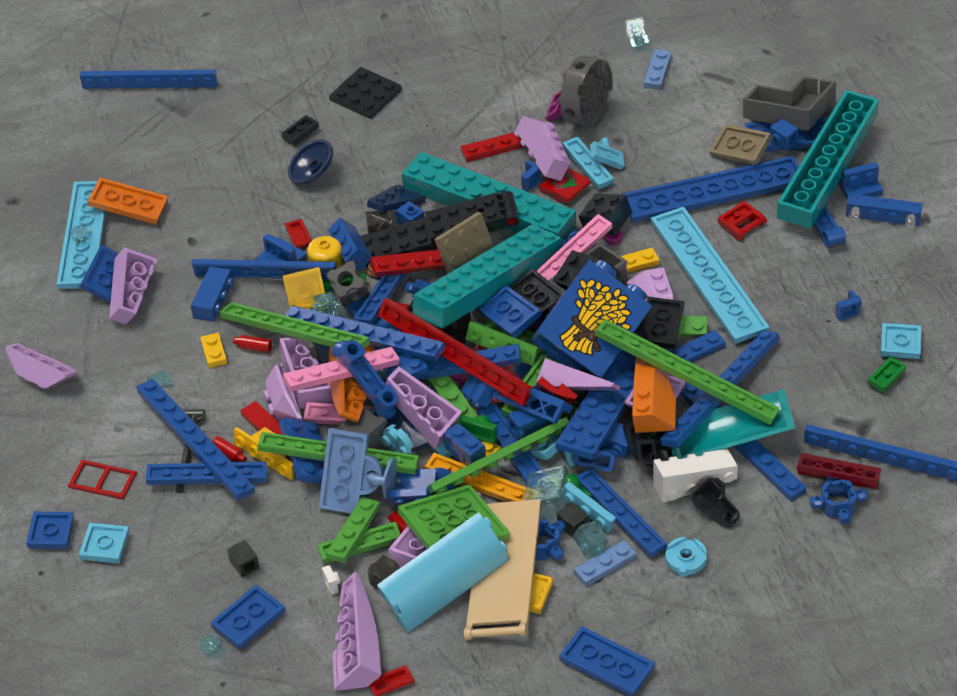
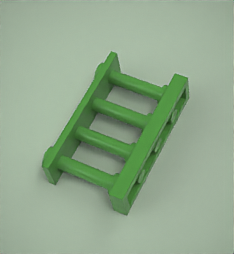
(493, 337)

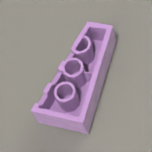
(543, 146)
(129, 283)
(423, 406)

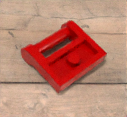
(739, 215)

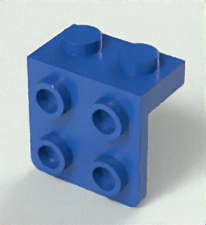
(412, 487)

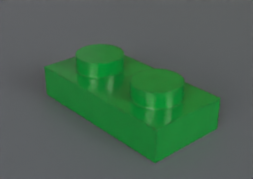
(886, 374)

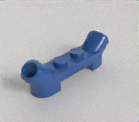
(353, 357)

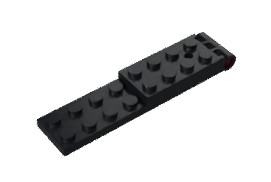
(419, 235)

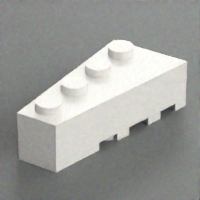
(683, 476)

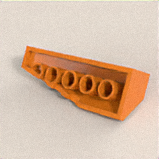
(348, 394)
(652, 399)

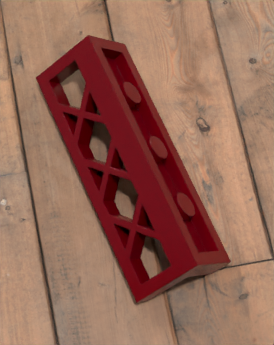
(826, 467)

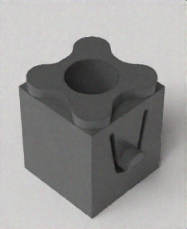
(352, 292)
(367, 424)

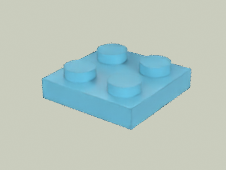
(901, 341)
(104, 543)

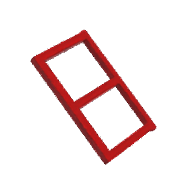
(97, 490)

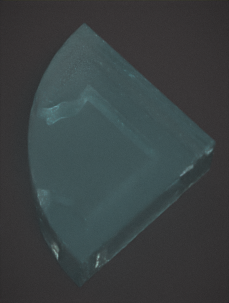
(162, 379)

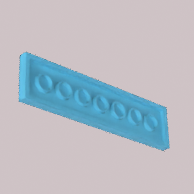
(78, 256)

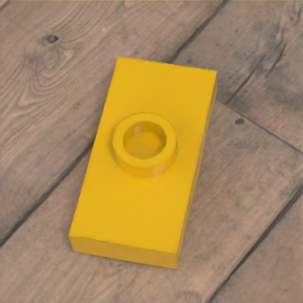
(540, 591)

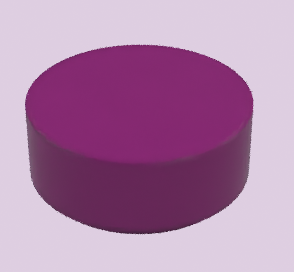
(613, 239)

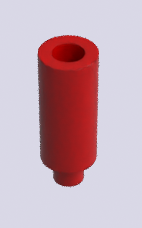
(253, 343)
(229, 450)

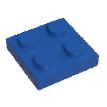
(50, 530)

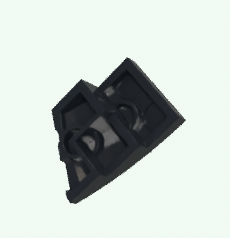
(646, 445)

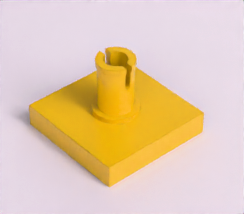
(302, 286)

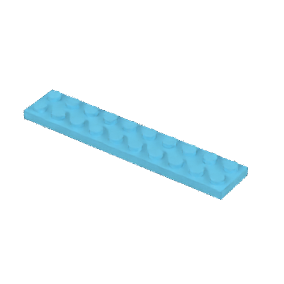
(709, 275)

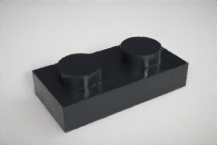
(300, 130)

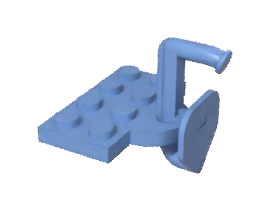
(348, 469)

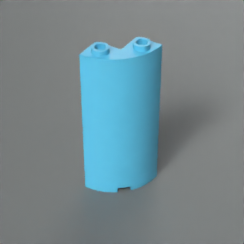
(443, 572)

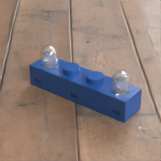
(884, 210)

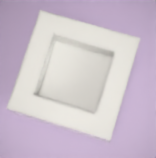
(331, 579)

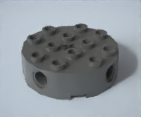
(586, 91)

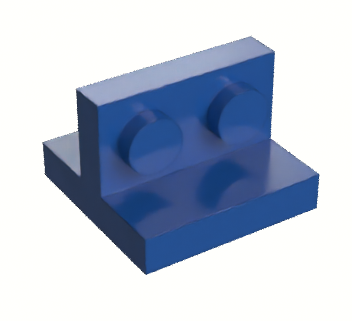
(861, 181)
(280, 250)

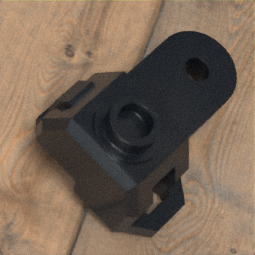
(712, 500)

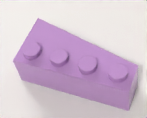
(296, 357)

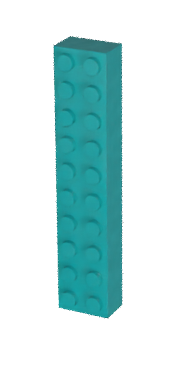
(827, 158)
(454, 184)
(485, 276)

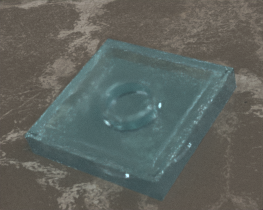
(546, 485)

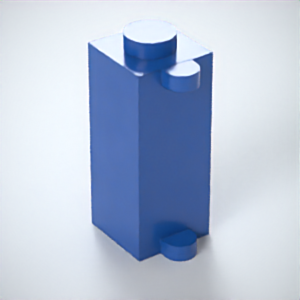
(524, 423)

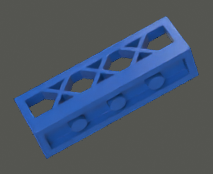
(544, 398)

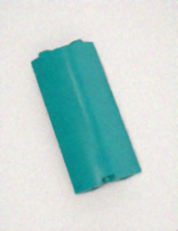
(732, 426)

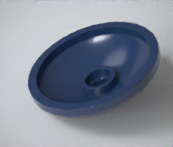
(310, 162)

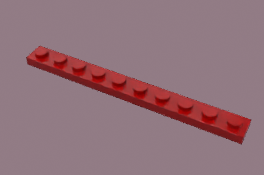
(457, 352)

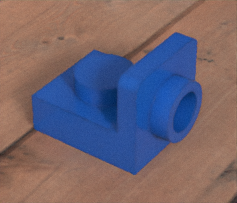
(531, 176)
(848, 307)

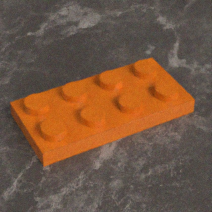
(127, 201)

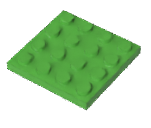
(443, 512)

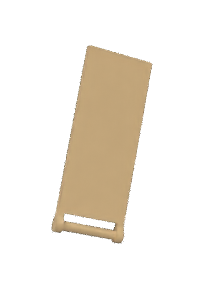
(507, 591)

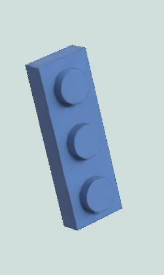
(657, 69)
(605, 563)

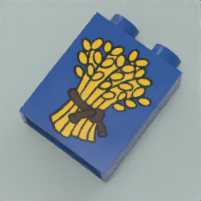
(572, 323)

